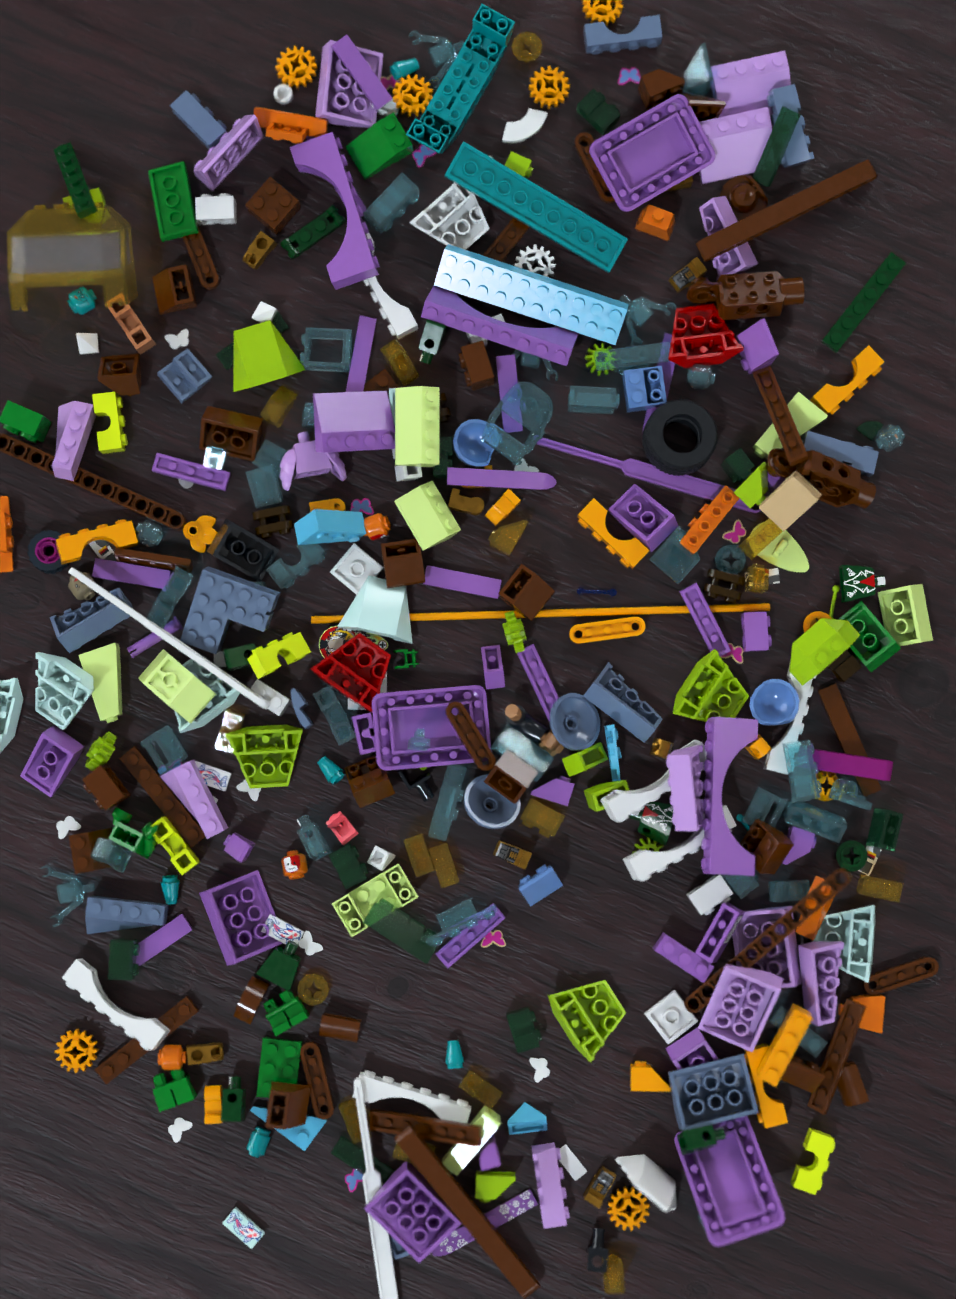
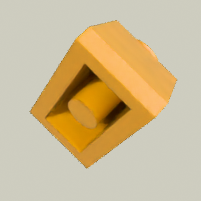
(645, 1078)

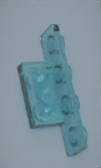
(632, 357)
(447, 801)
(459, 918)

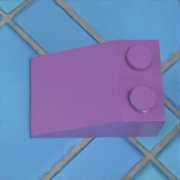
(758, 347)
(644, 517)
(51, 760)
(691, 1050)

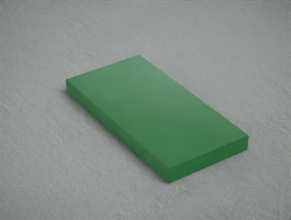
(173, 201)

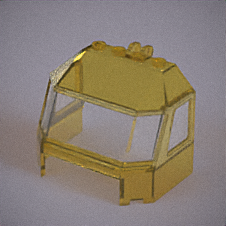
(62, 250)

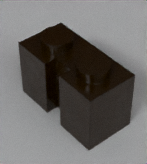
(845, 666)

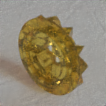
(528, 39)
(305, 994)

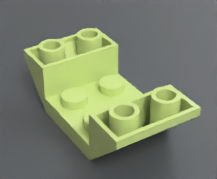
(176, 686)
(389, 885)

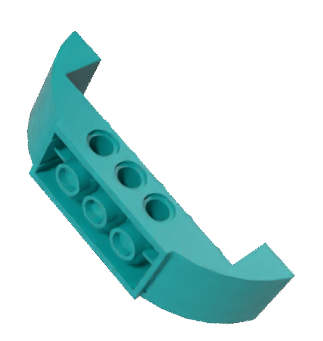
(464, 81)

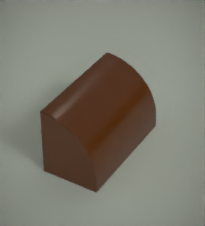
(340, 1027)
(851, 1086)

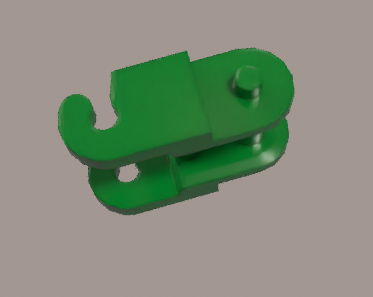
(406, 665)

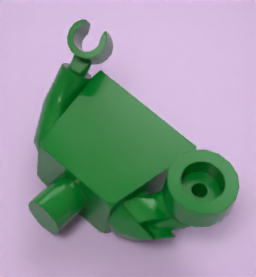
(130, 838)

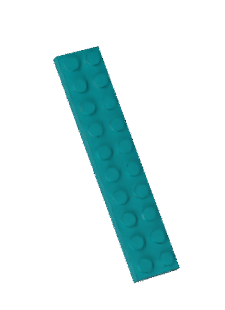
(535, 207)

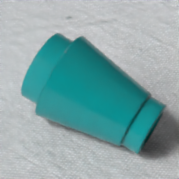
(404, 68)
(330, 770)
(170, 888)
(454, 1055)

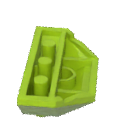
(820, 647)

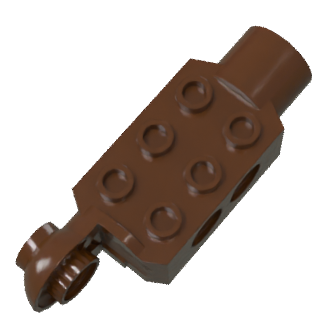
(748, 294)
(833, 479)

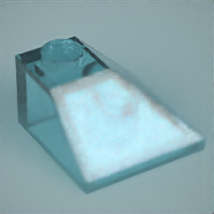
(698, 74)
(674, 558)

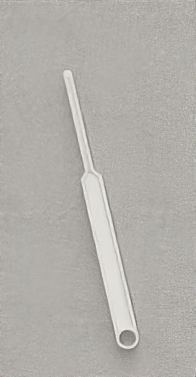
(173, 640)
(372, 1184)

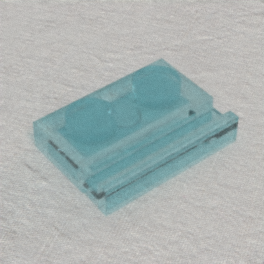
(269, 454)
(264, 486)

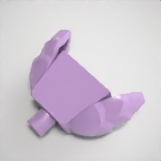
(306, 462)

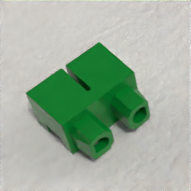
(287, 1014)
(173, 1092)

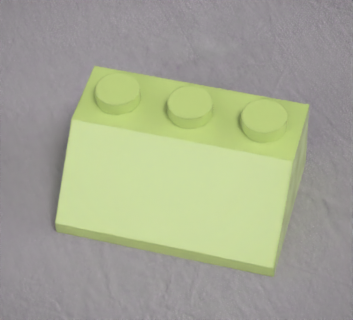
(427, 515)
(906, 614)

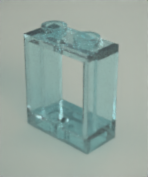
(332, 334)
(592, 400)

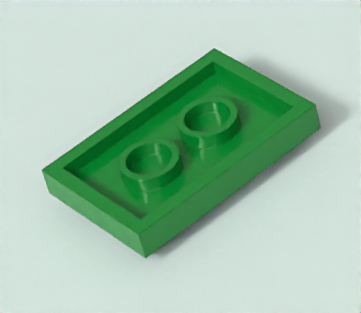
(278, 1063)

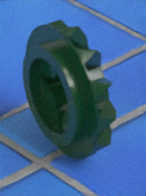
(857, 862)

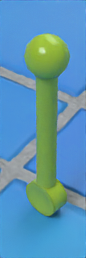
(835, 588)

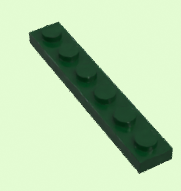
(75, 180)
(863, 302)

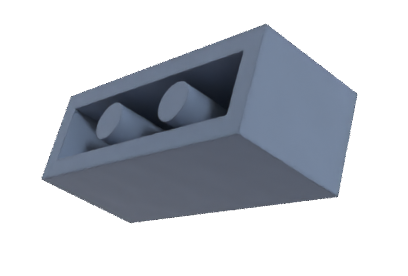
(198, 119)

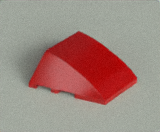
(701, 337)
(355, 670)

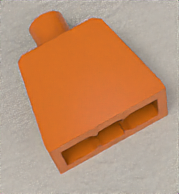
(656, 222)
(874, 1012)

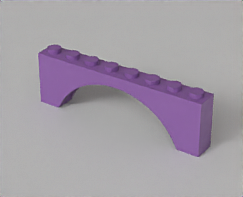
(355, 258)
(450, 310)
(721, 850)

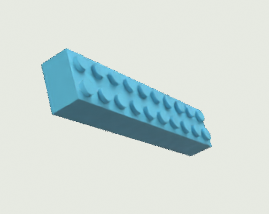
(531, 294)

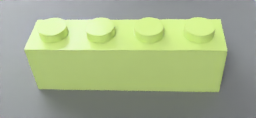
(417, 426)

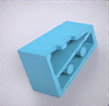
(329, 527)

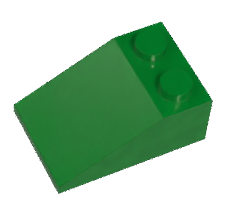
(380, 146)
(874, 643)

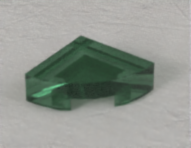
(869, 429)

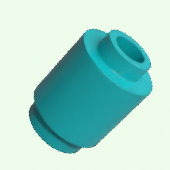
(258, 1142)

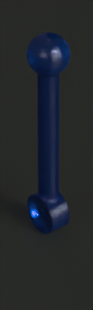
(612, 592)

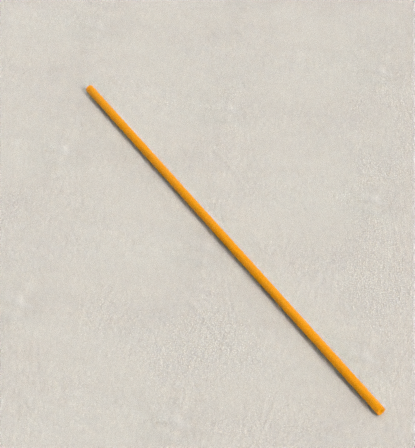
(563, 612)

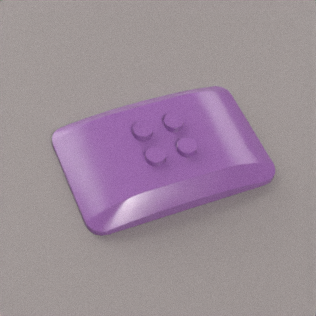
(652, 153)
(401, 713)
(732, 1185)

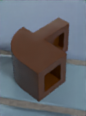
(250, 1000)

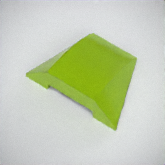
(262, 356)
(710, 691)
(266, 753)
(587, 1015)

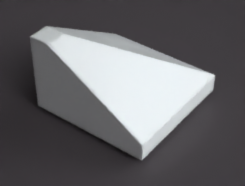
(264, 312)
(87, 343)
(380, 858)

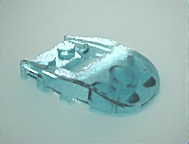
(528, 407)

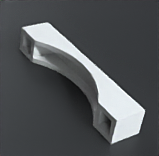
(399, 316)
(775, 757)
(622, 803)
(644, 862)
(86, 981)
(381, 1088)

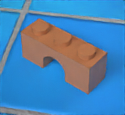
(132, 327)

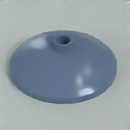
(582, 720)
(479, 795)

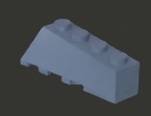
(797, 149)
(88, 621)
(622, 704)
(115, 914)

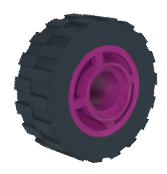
(37, 552)

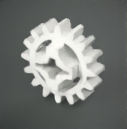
(527, 262)

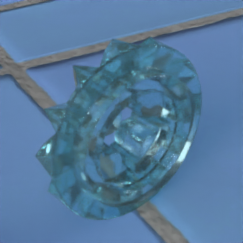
(724, 566)

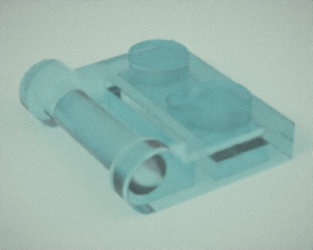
(170, 747)
(761, 805)

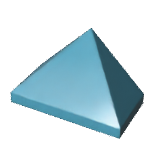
(527, 1120)

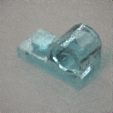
(850, 795)
(111, 854)
(788, 890)

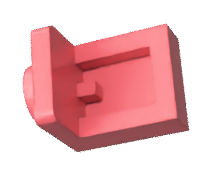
(342, 827)

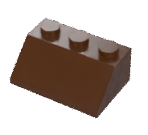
(231, 431)

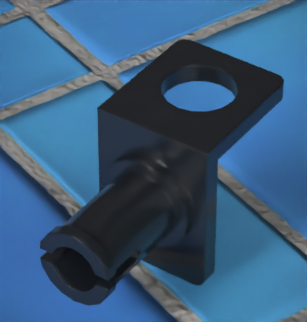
(420, 784)
(597, 1249)

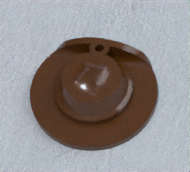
(744, 196)

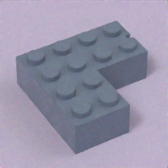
(222, 599)

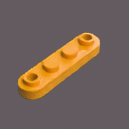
(607, 630)

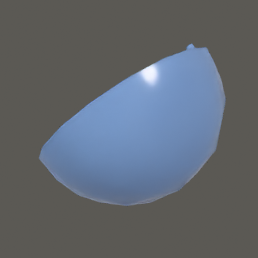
(468, 444)
(774, 702)

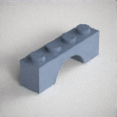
(600, 38)

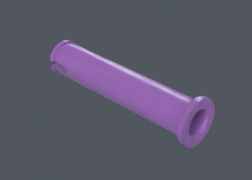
(153, 638)

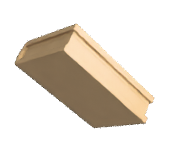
(790, 500)

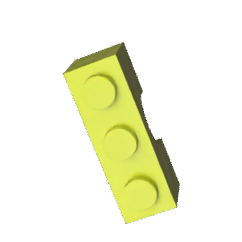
(109, 405)
(290, 648)
(179, 851)
(809, 1177)

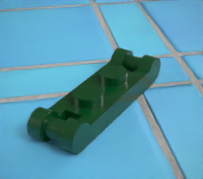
(313, 232)

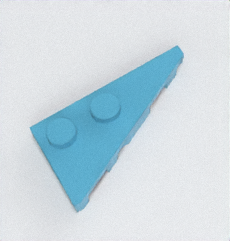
(613, 751)
(299, 1135)

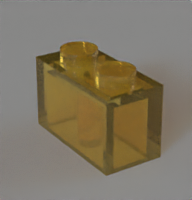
(541, 817)
(419, 855)
(879, 888)

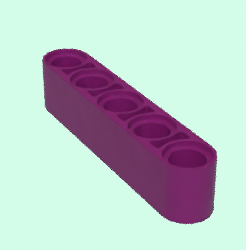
(853, 764)

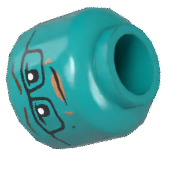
(82, 300)

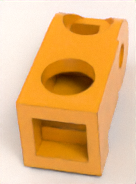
(330, 504)
(503, 507)
(758, 748)
(213, 1104)

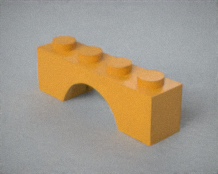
(864, 365)
(120, 535)
(629, 551)
(770, 1110)

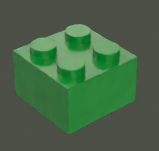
(24, 421)

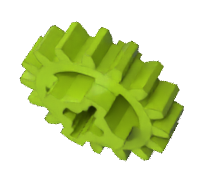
(514, 632)
(100, 751)

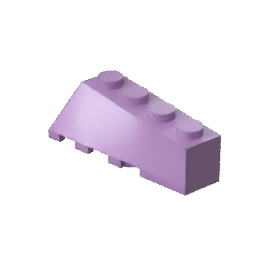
(716, 216)
(73, 431)
(686, 788)
(195, 795)
(820, 978)
(549, 1185)

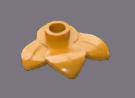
(204, 532)

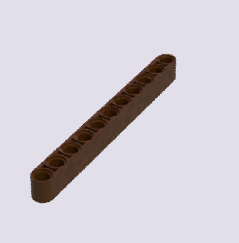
(786, 210)
(99, 484)
(772, 932)
(467, 1211)

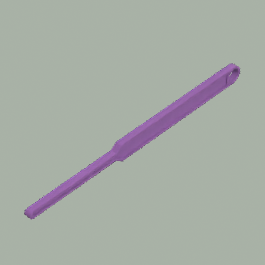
(649, 473)

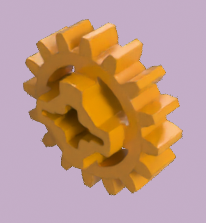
(601, 12)
(300, 74)
(550, 95)
(405, 99)
(68, 1051)
(620, 1209)

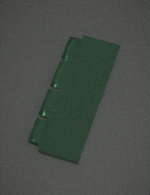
(394, 927)

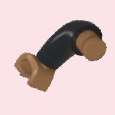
(532, 729)

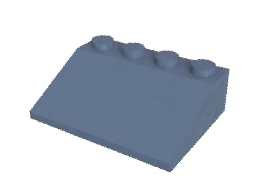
(712, 1092)

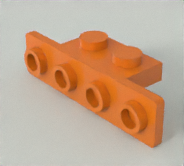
(289, 125)
(710, 517)
(6, 537)

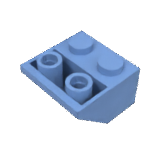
(644, 388)
(540, 884)

